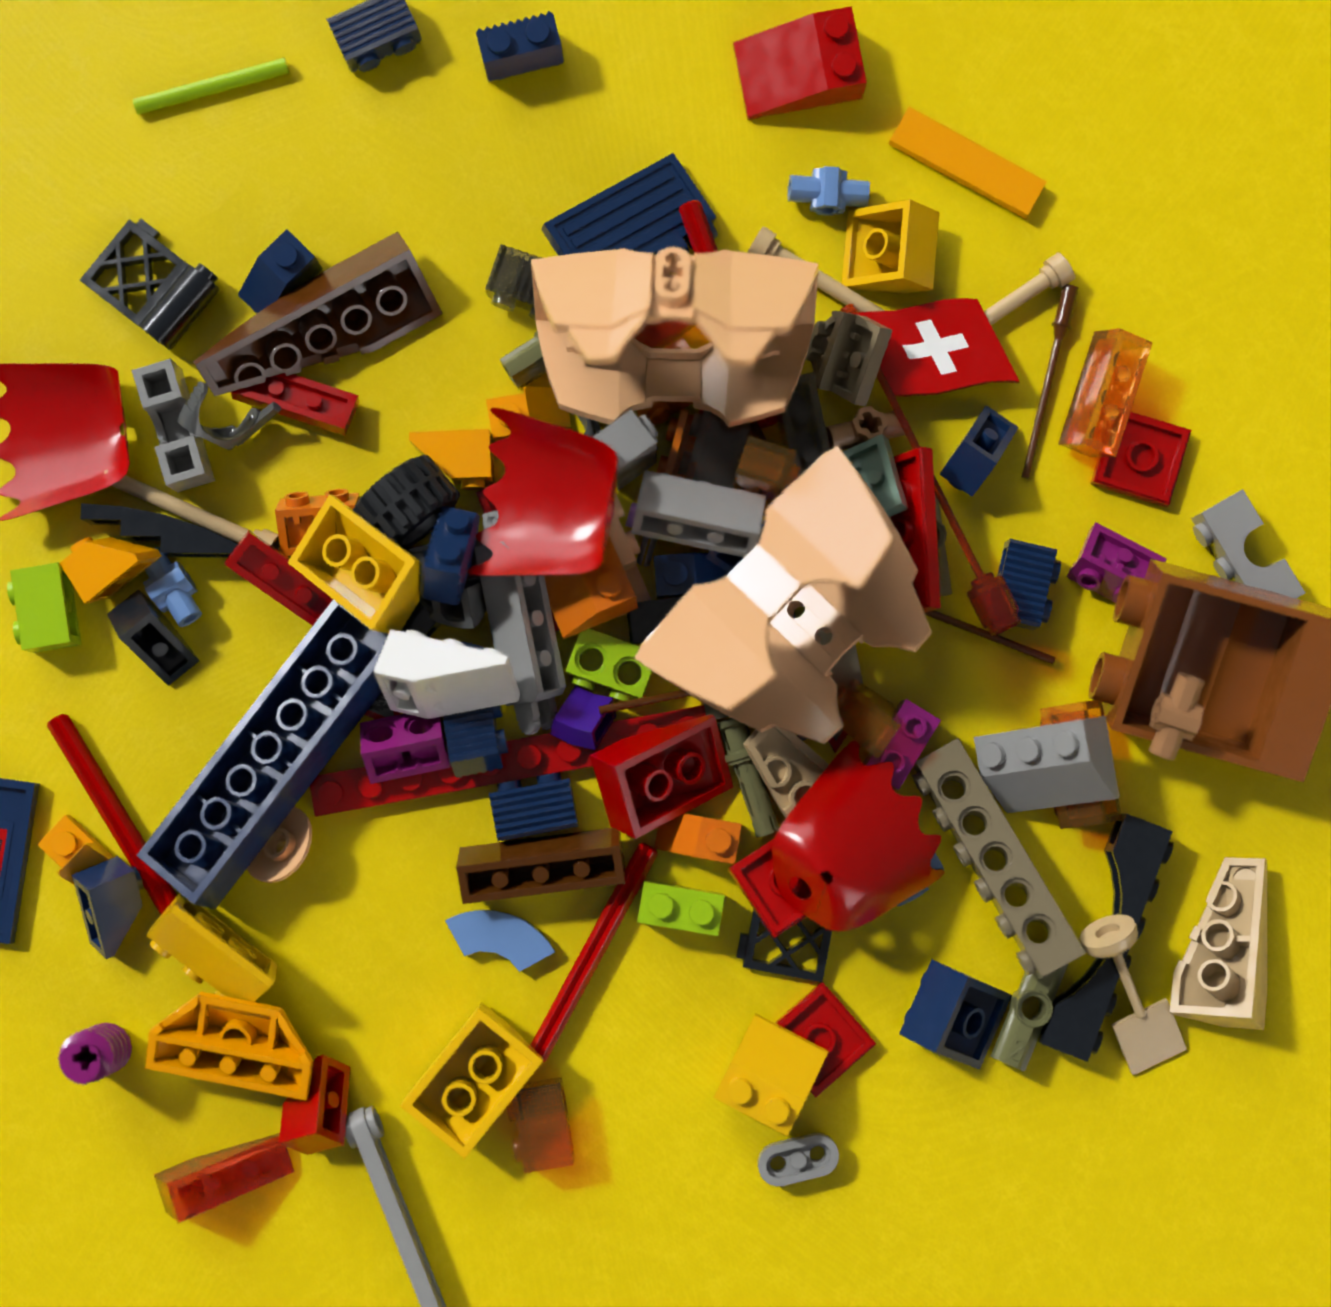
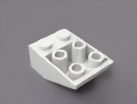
(442, 677)

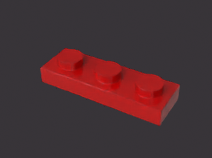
(303, 401)
(273, 575)

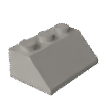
(1049, 765)

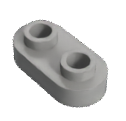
(798, 1163)

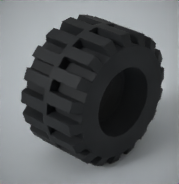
(408, 500)

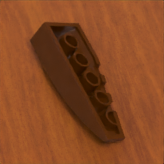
(332, 315)

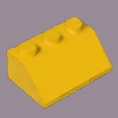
(359, 567)
(211, 951)
(472, 1080)

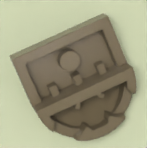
(848, 355)

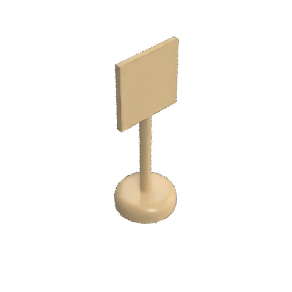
(1151, 1031)

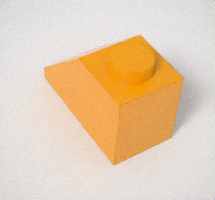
(459, 454)
(105, 566)

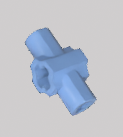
(828, 191)
(172, 589)

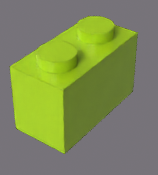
(43, 608)
(681, 908)

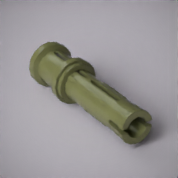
(751, 783)

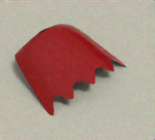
(61, 432)
(549, 500)
(860, 835)

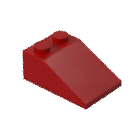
(801, 64)
(661, 774)

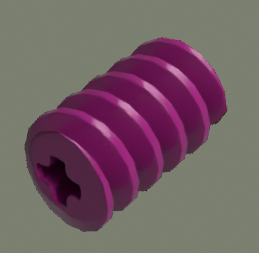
(95, 1053)

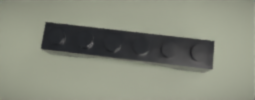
(1134, 858)

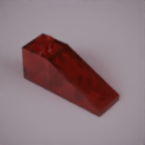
(221, 1176)

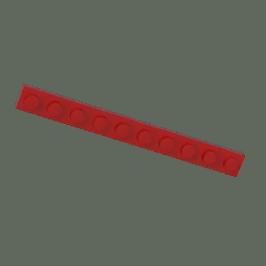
(526, 759)

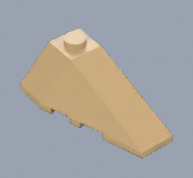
(1226, 961)

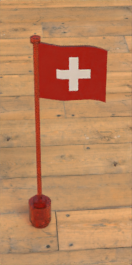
(936, 352)

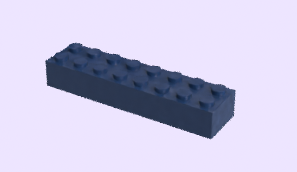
(268, 759)

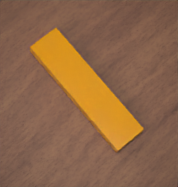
(967, 162)

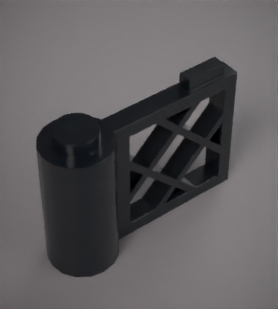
(178, 297)
(747, 945)

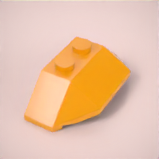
(232, 1045)

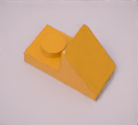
(534, 402)
(72, 848)

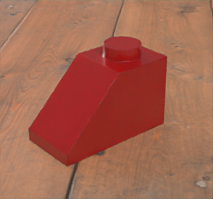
(321, 1119)

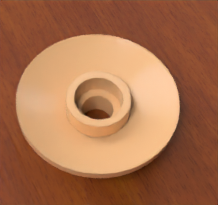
(284, 849)

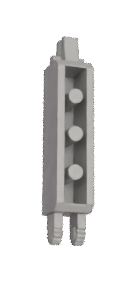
(526, 634)

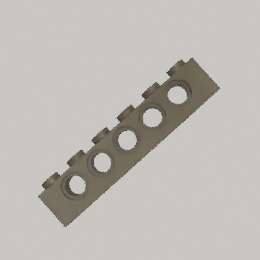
(954, 764)

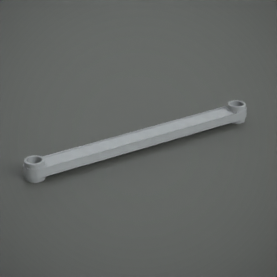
(364, 1131)

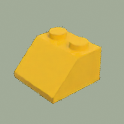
(891, 248)
(771, 1074)

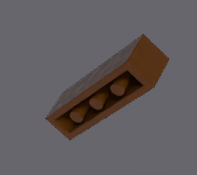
(540, 865)

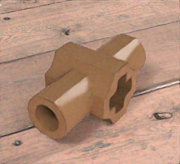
(864, 426)
(1176, 716)

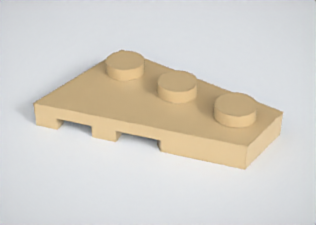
(784, 764)

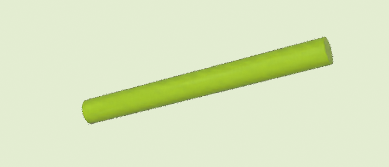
(211, 86)

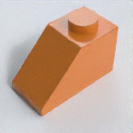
(700, 838)

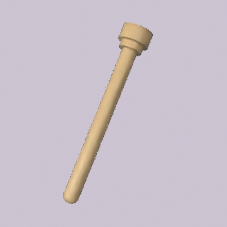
(767, 244)
(1054, 273)
(190, 511)

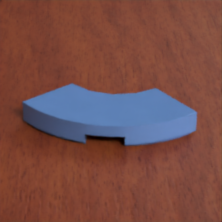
(500, 934)

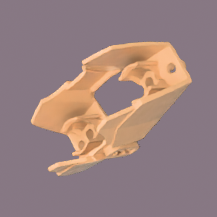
(746, 303)
(819, 550)

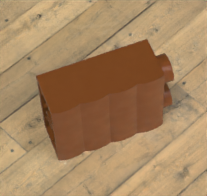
(1252, 647)

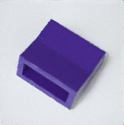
(580, 721)

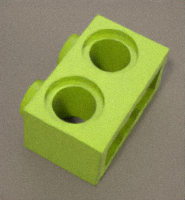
(615, 654)

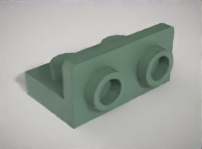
(878, 469)

